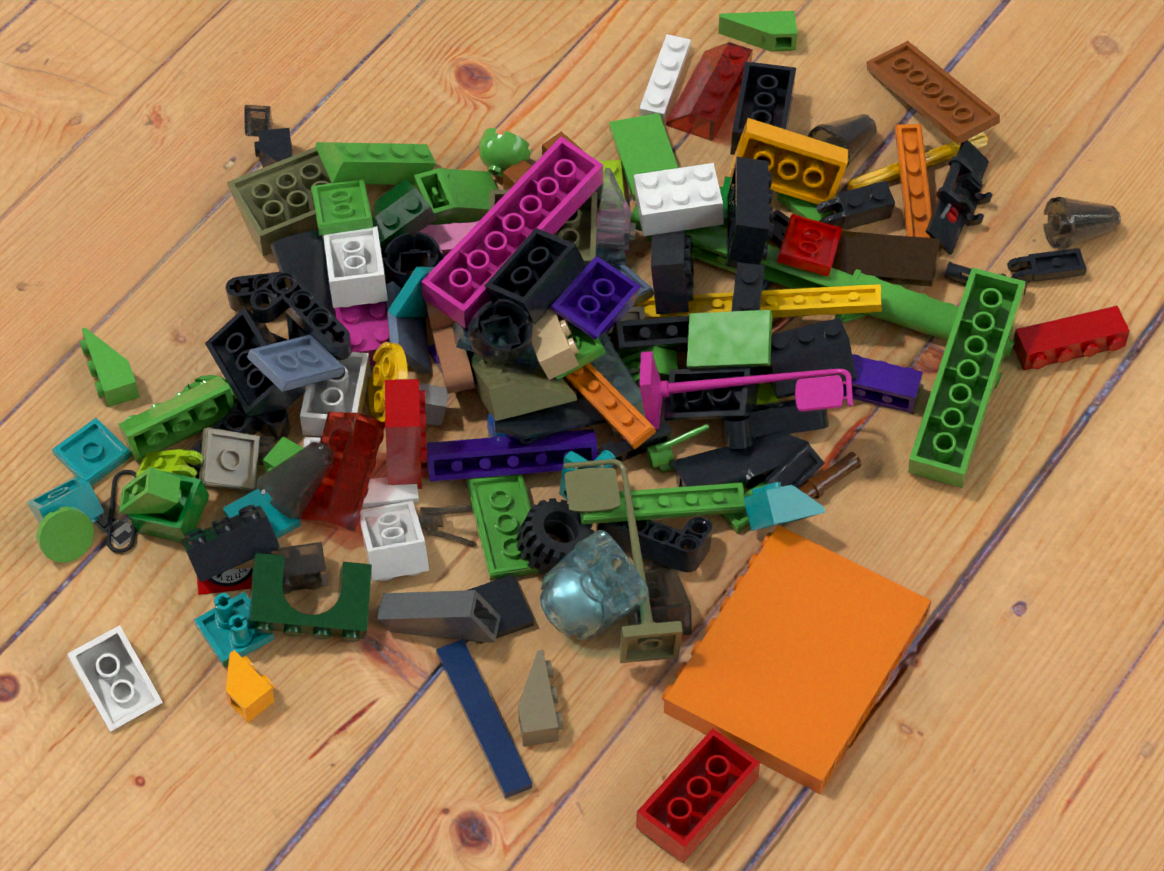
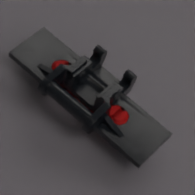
(959, 196)

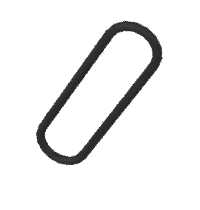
(111, 510)

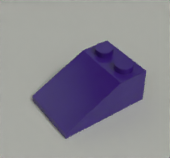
(597, 298)

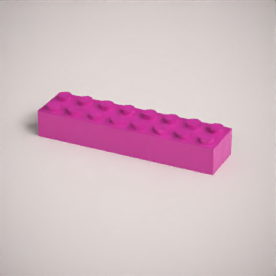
(540, 200)

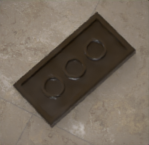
(888, 257)

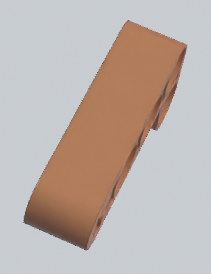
(452, 360)

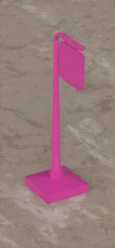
(810, 393)

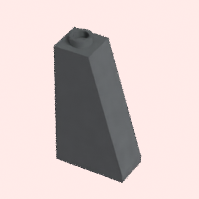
(440, 614)

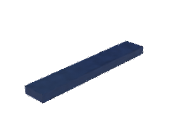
(484, 719)

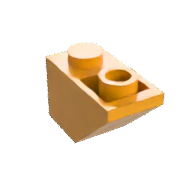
(246, 689)

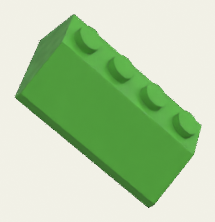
(375, 161)
(177, 418)

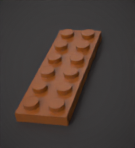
(933, 92)

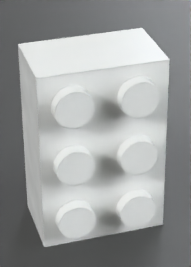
(678, 199)
(337, 394)

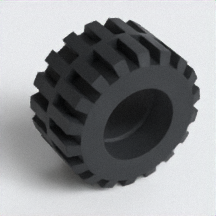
(552, 518)

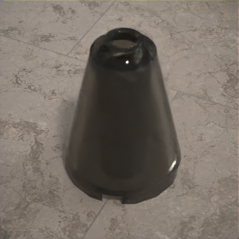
(848, 133)
(1078, 221)
(297, 479)

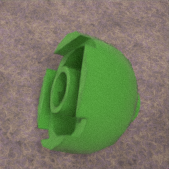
(502, 151)

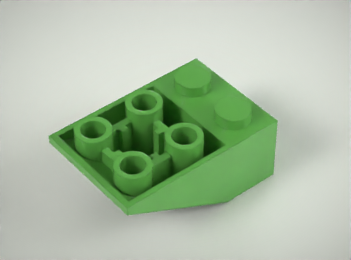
(456, 194)

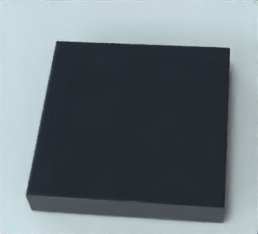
(508, 602)

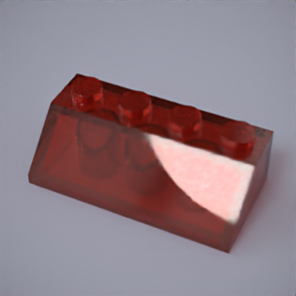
(710, 91)
(341, 493)

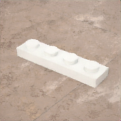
(665, 76)

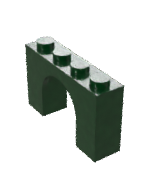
(272, 612)

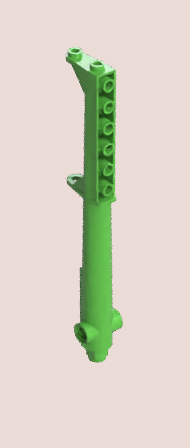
(899, 304)

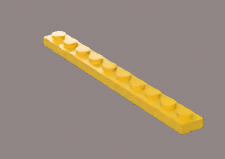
(788, 302)

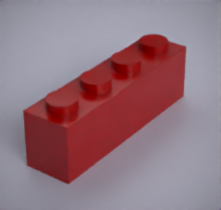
(1070, 338)

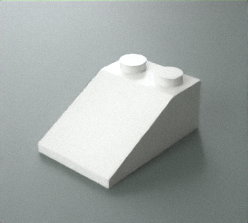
(355, 267)
(393, 541)
(114, 678)

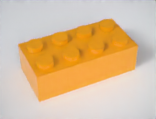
(798, 163)

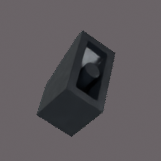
(273, 145)

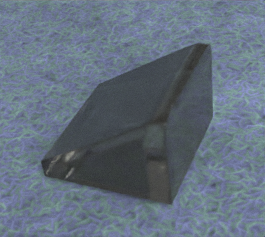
(256, 119)

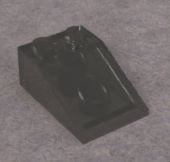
(666, 598)

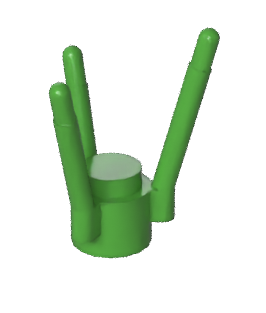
(661, 454)

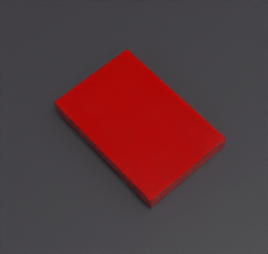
(809, 245)

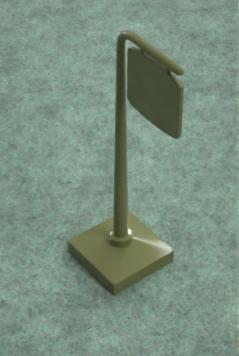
(598, 491)

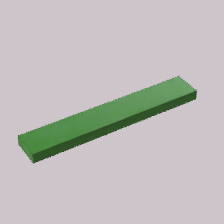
(675, 503)

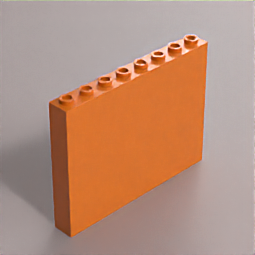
(797, 657)

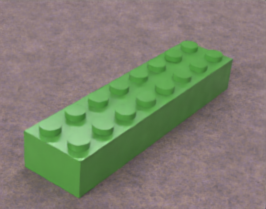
(966, 377)

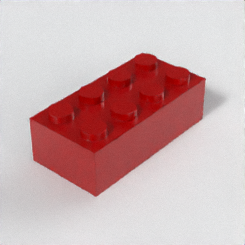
(405, 432)
(697, 795)

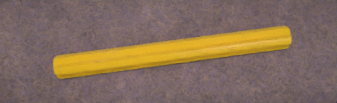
(932, 157)

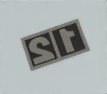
(120, 526)

